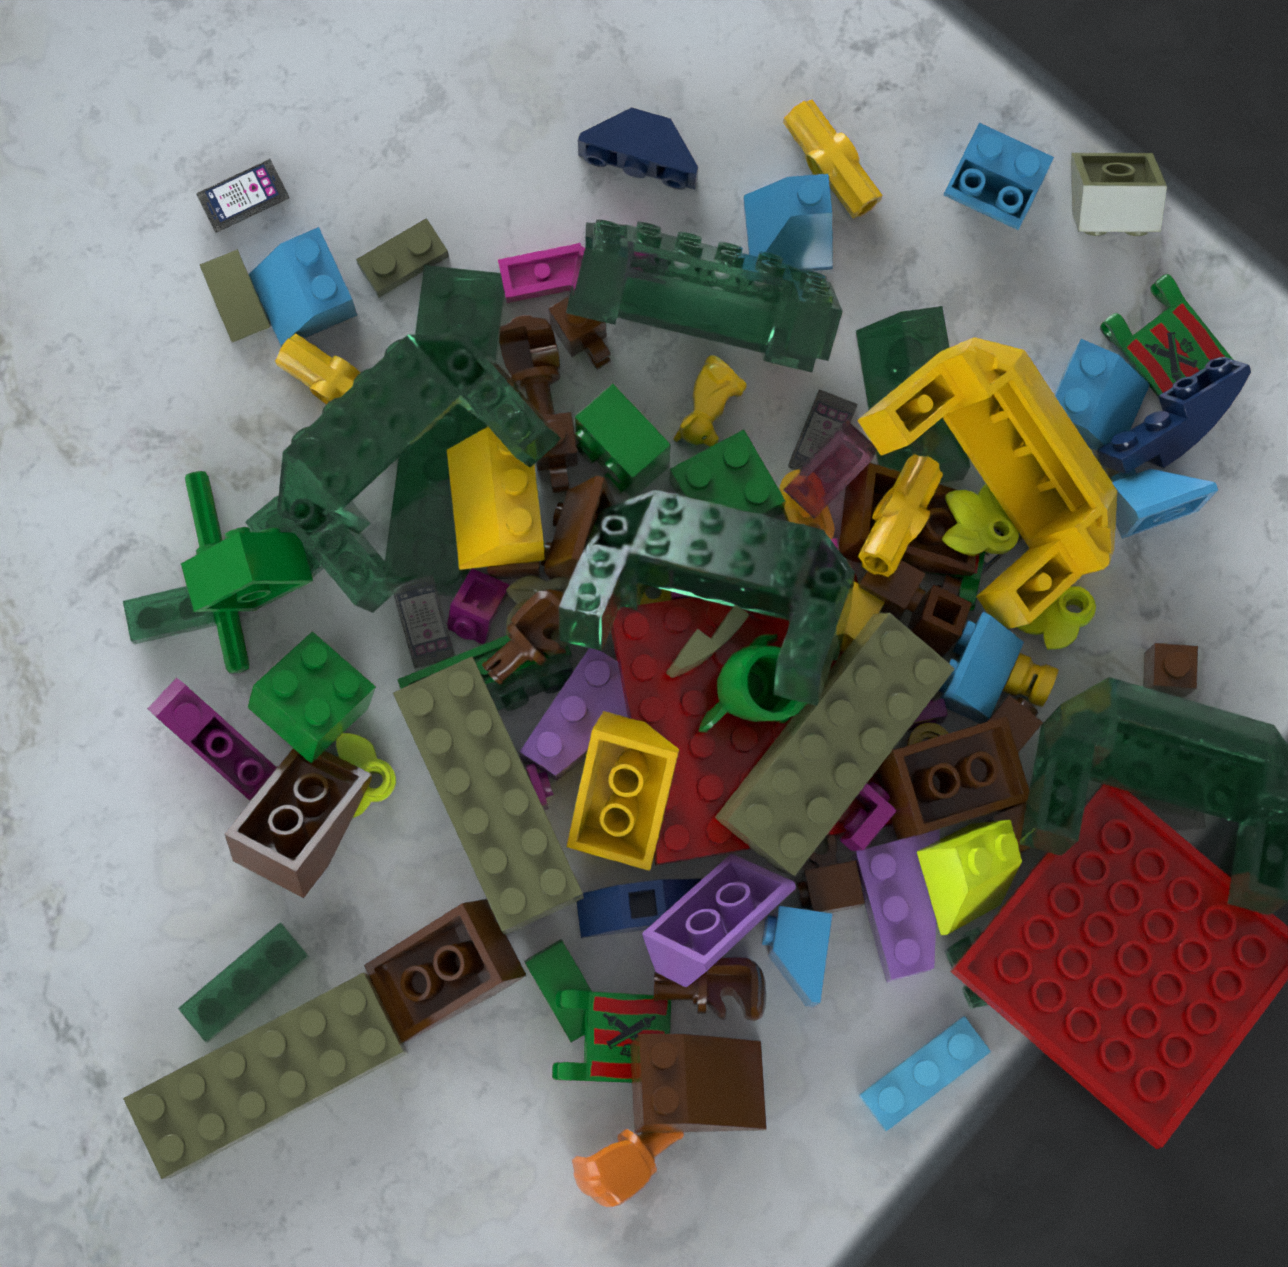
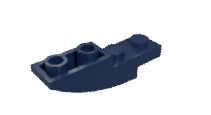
(1186, 417)

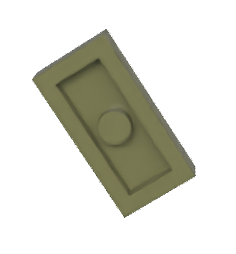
(402, 257)

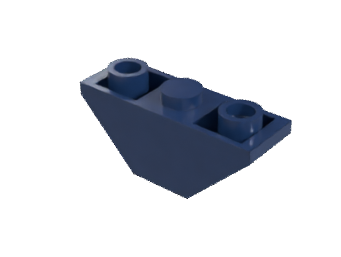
(642, 147)
(629, 906)

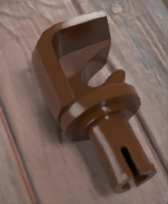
(531, 358)
(529, 635)
(728, 976)

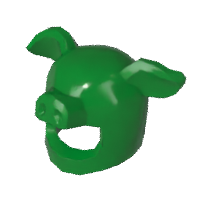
(748, 685)

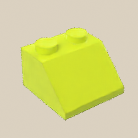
(969, 872)

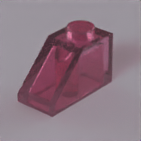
(831, 469)

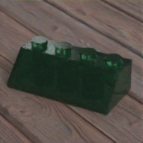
(891, 354)

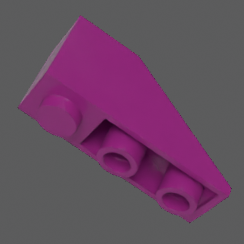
(212, 738)

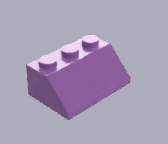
(713, 918)

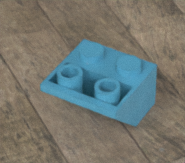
(998, 176)
(981, 671)

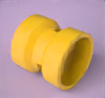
(1022, 675)

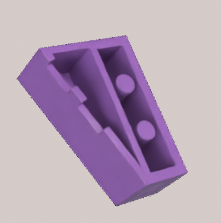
(566, 727)
(899, 905)

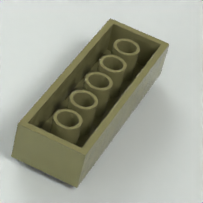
(835, 746)
(488, 796)
(264, 1076)

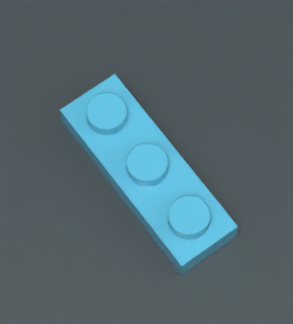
(924, 1073)

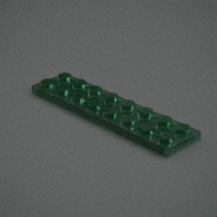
(422, 507)

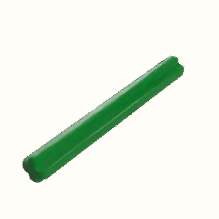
(209, 532)

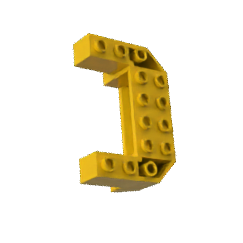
(1025, 456)

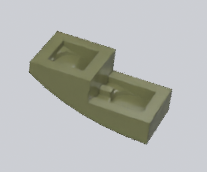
(234, 295)
(701, 647)

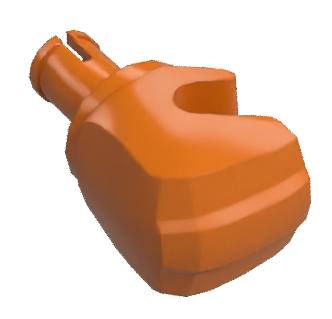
(622, 1167)

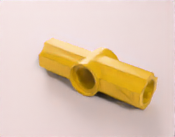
(834, 156)
(324, 375)
(900, 515)

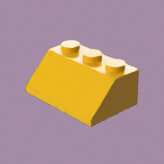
(493, 504)
(623, 791)

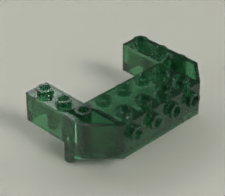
(784, 320)
(373, 428)
(719, 558)
(1171, 754)

